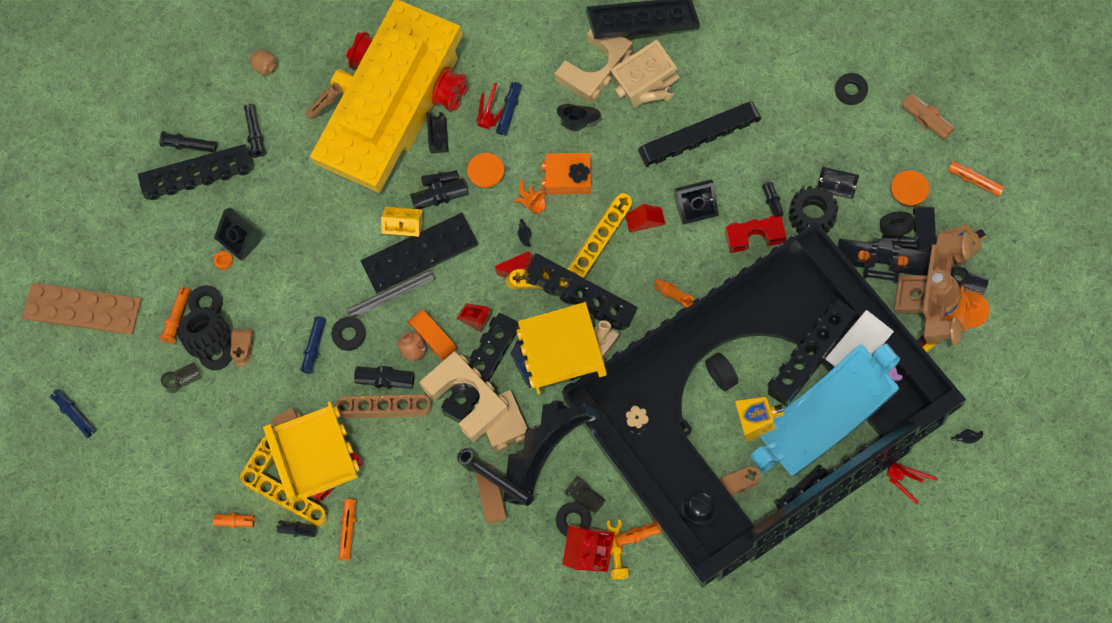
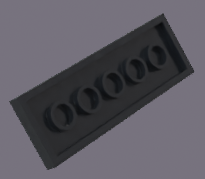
(642, 18)
(419, 253)

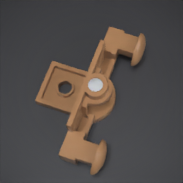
(938, 290)

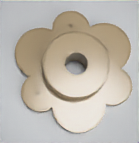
(636, 412)

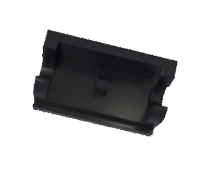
(437, 133)
(838, 182)

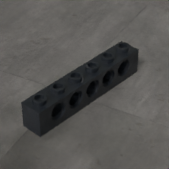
(186, 169)
(589, 290)
(499, 324)
(786, 393)

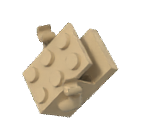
(645, 75)

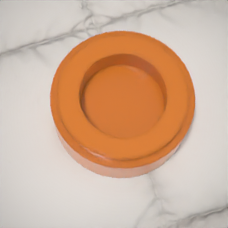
(223, 260)

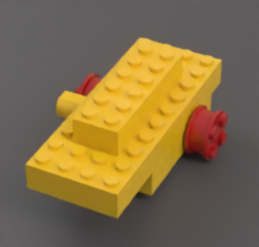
(389, 95)

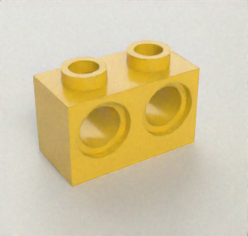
(402, 221)

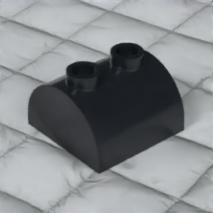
(696, 201)
(237, 234)

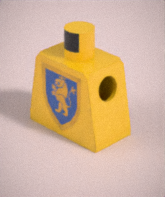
(757, 416)

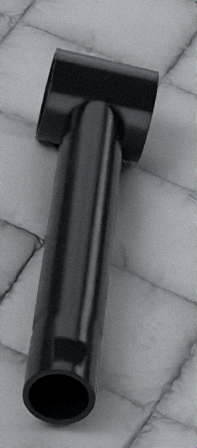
(475, 464)

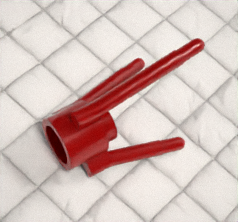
(485, 118)
(899, 471)

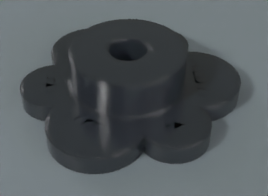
(580, 168)

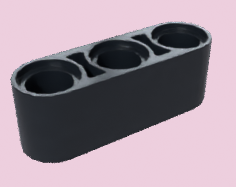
(925, 227)

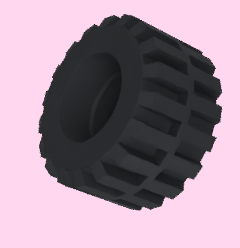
(815, 197)
(203, 332)

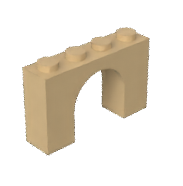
(589, 84)
(456, 371)

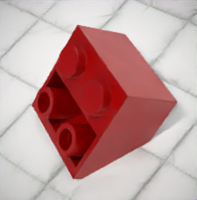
(588, 548)

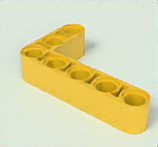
(277, 489)

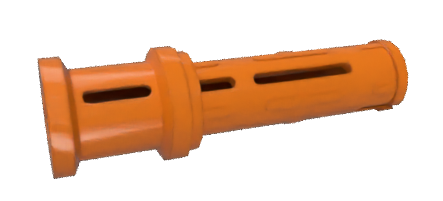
(171, 323)

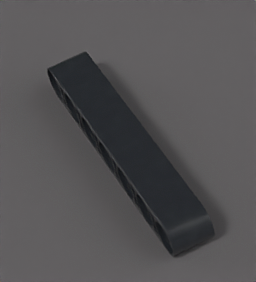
(699, 133)

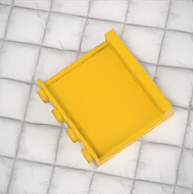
(560, 346)
(311, 453)

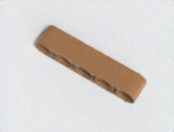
(376, 401)

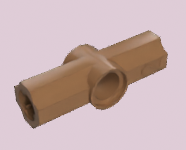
(928, 116)

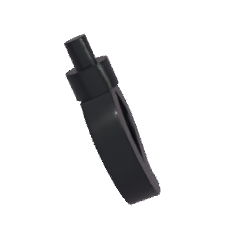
(524, 234)
(968, 436)

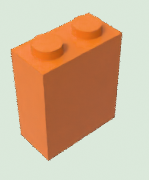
(557, 170)

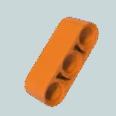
(432, 334)

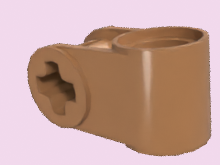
(241, 343)
(737, 482)

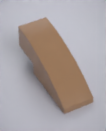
(491, 500)

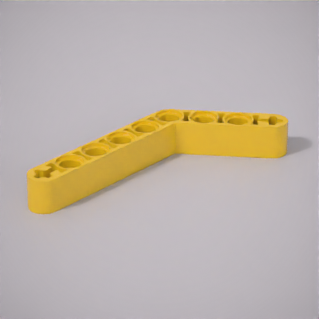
(584, 253)

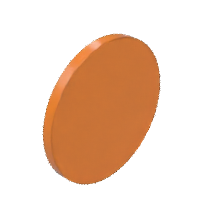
(485, 170)
(910, 188)
(979, 309)

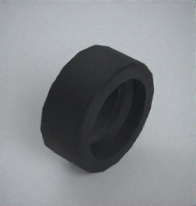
(721, 371)

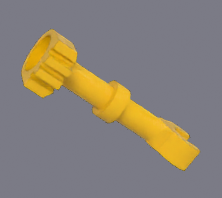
(618, 572)

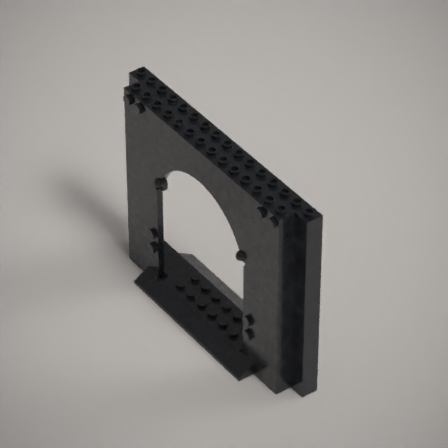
(771, 298)

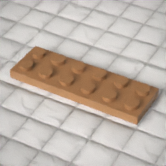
(82, 308)

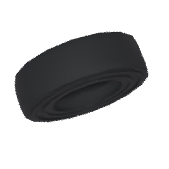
(851, 78)
(889, 227)
(202, 291)
(340, 325)
(220, 363)
(572, 507)

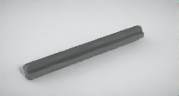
(391, 293)

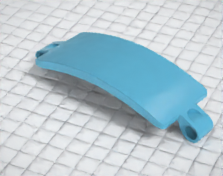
(829, 410)

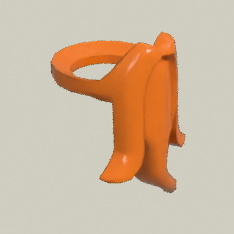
(531, 200)

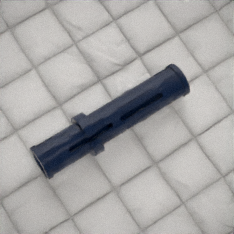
(511, 102)
(311, 351)
(67, 407)

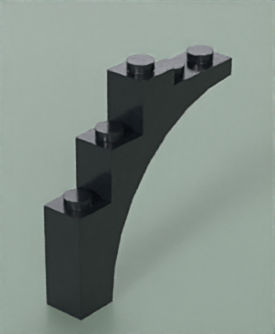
(556, 423)

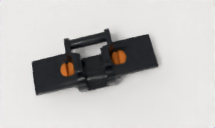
(887, 252)

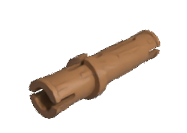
(326, 97)

